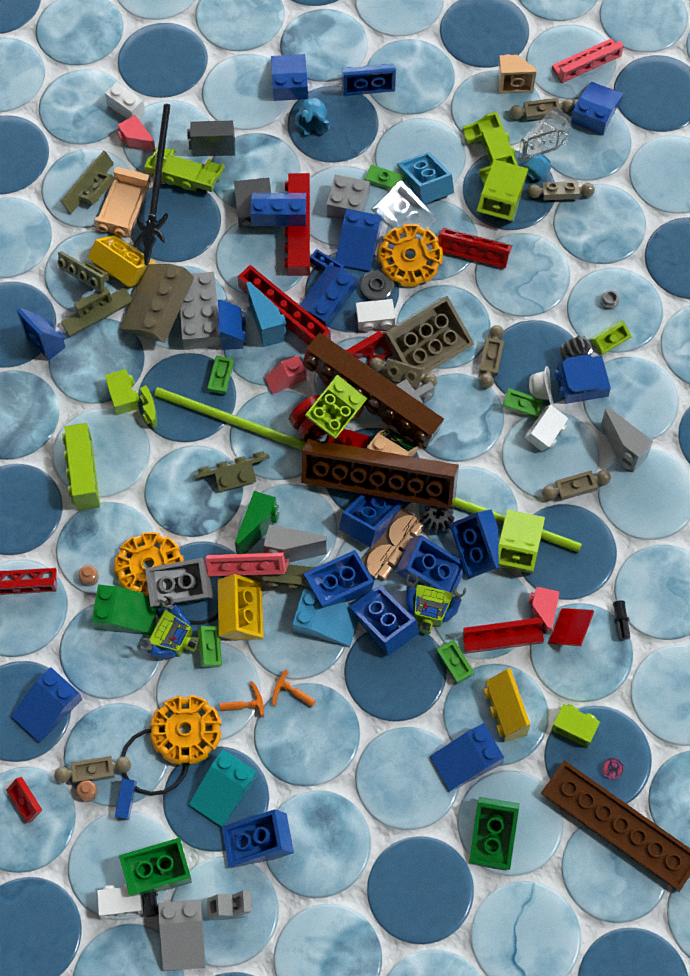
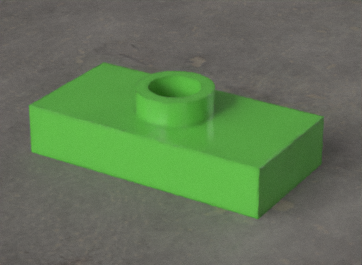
(382, 177)
(221, 375)
(522, 403)
(209, 646)
(455, 662)

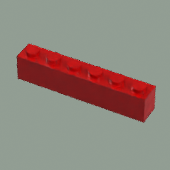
(298, 236)
(296, 317)

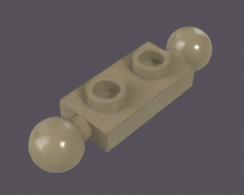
(540, 108)
(560, 190)
(491, 356)
(401, 371)
(576, 485)
(92, 769)

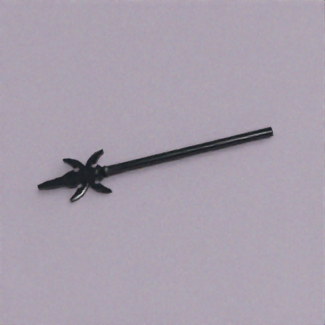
(152, 227)

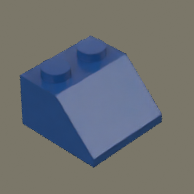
(230, 326)

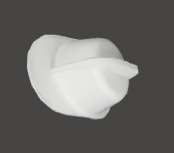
(541, 385)

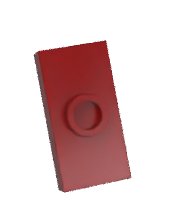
(24, 800)

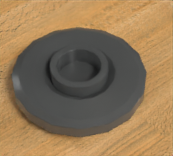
(376, 285)

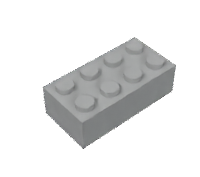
(200, 313)

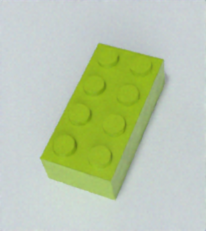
(81, 466)

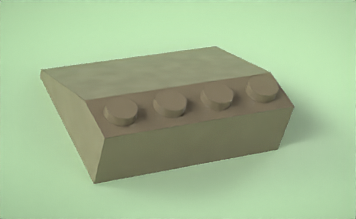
(157, 301)
(429, 336)

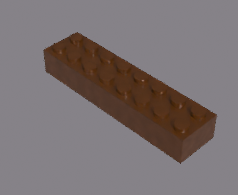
(383, 397)
(379, 473)

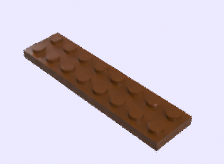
(619, 825)

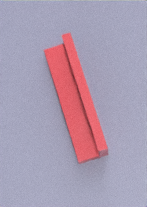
(571, 68)
(246, 564)

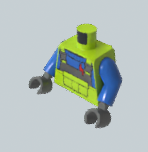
(431, 605)
(171, 634)

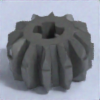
(576, 347)
(437, 524)

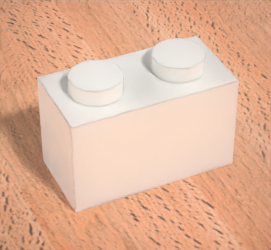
(124, 101)
(375, 315)
(546, 428)
(117, 903)

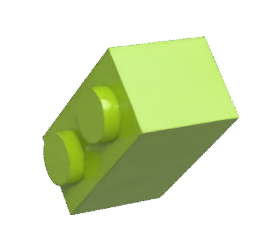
(121, 391)
(575, 725)

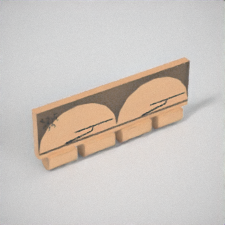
(387, 548)

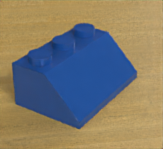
(368, 79)
(278, 209)
(329, 294)

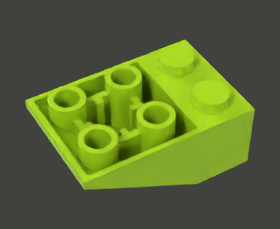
(502, 190)
(336, 407)
(520, 541)

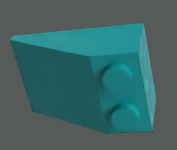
(223, 788)

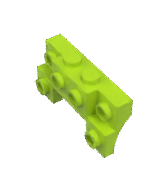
(494, 140)
(186, 173)

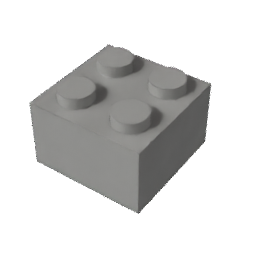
(347, 194)

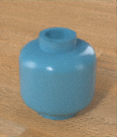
(538, 167)

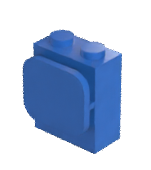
(582, 378)

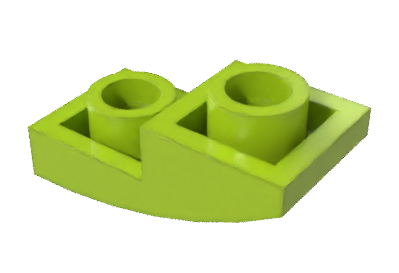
(149, 408)

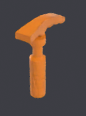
(296, 692)
(241, 705)

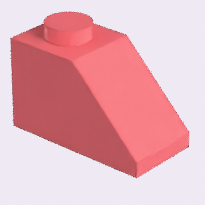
(135, 134)
(286, 374)
(544, 605)

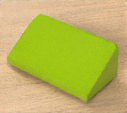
(610, 337)

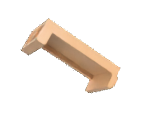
(123, 202)

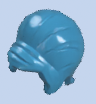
(312, 116)

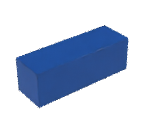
(322, 260)
(125, 799)

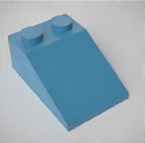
(427, 177)
(266, 316)
(327, 623)

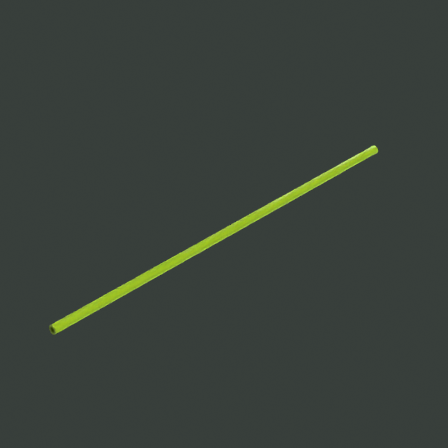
(299, 444)

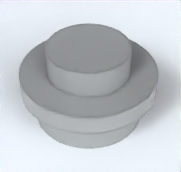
(610, 299)

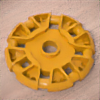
(413, 265)
(142, 554)
(188, 741)

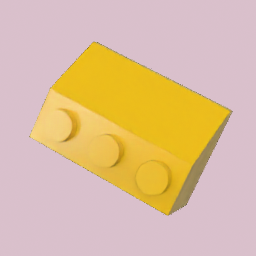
(119, 260)
(240, 608)
(507, 706)

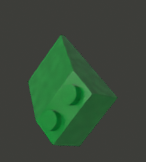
(259, 514)
(123, 611)
(494, 833)
(155, 868)

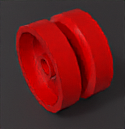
(305, 426)

